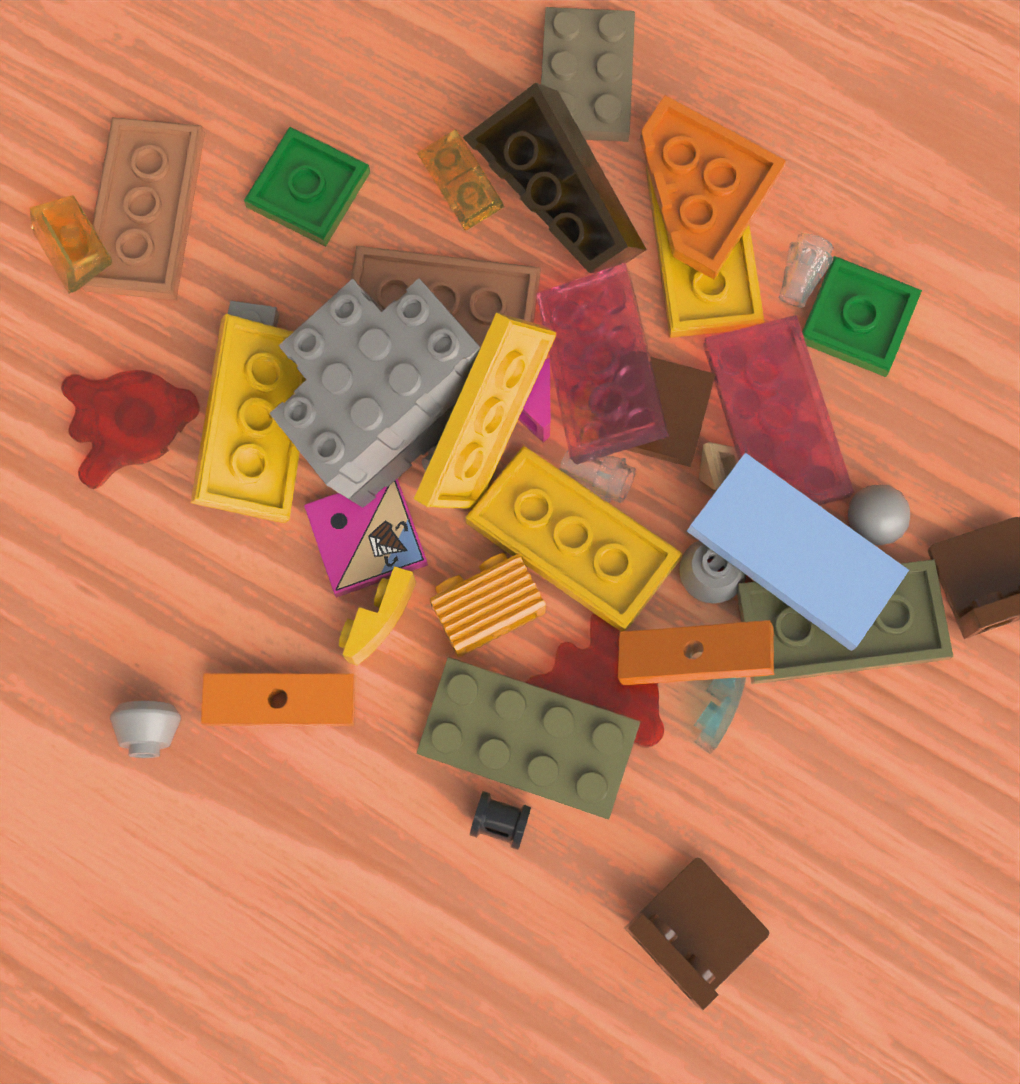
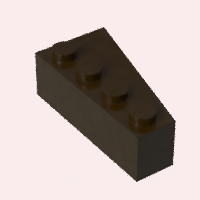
(556, 174)

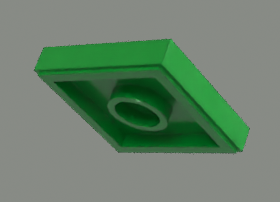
(307, 186)
(860, 316)

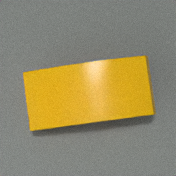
(370, 629)

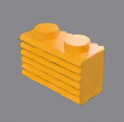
(487, 603)

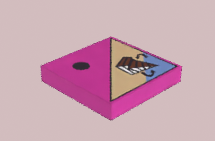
(365, 542)

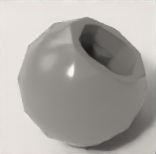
(879, 514)

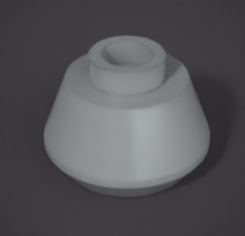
(702, 578)
(145, 727)

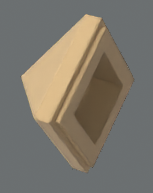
(716, 464)

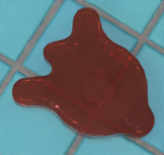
(126, 419)
(593, 678)

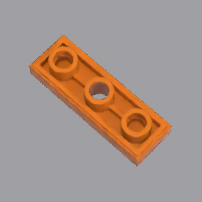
(666, 653)
(248, 699)

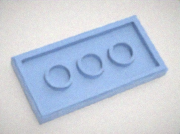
(798, 551)

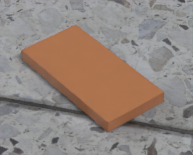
(146, 206)
(466, 287)

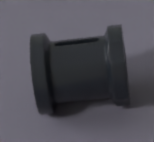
(500, 820)

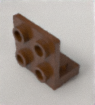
(981, 576)
(697, 932)

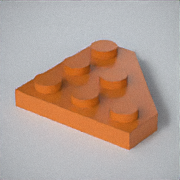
(704, 182)

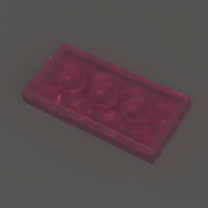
(601, 365)
(778, 407)

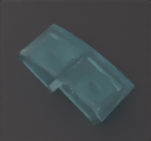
(717, 719)

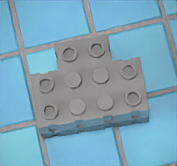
(373, 386)

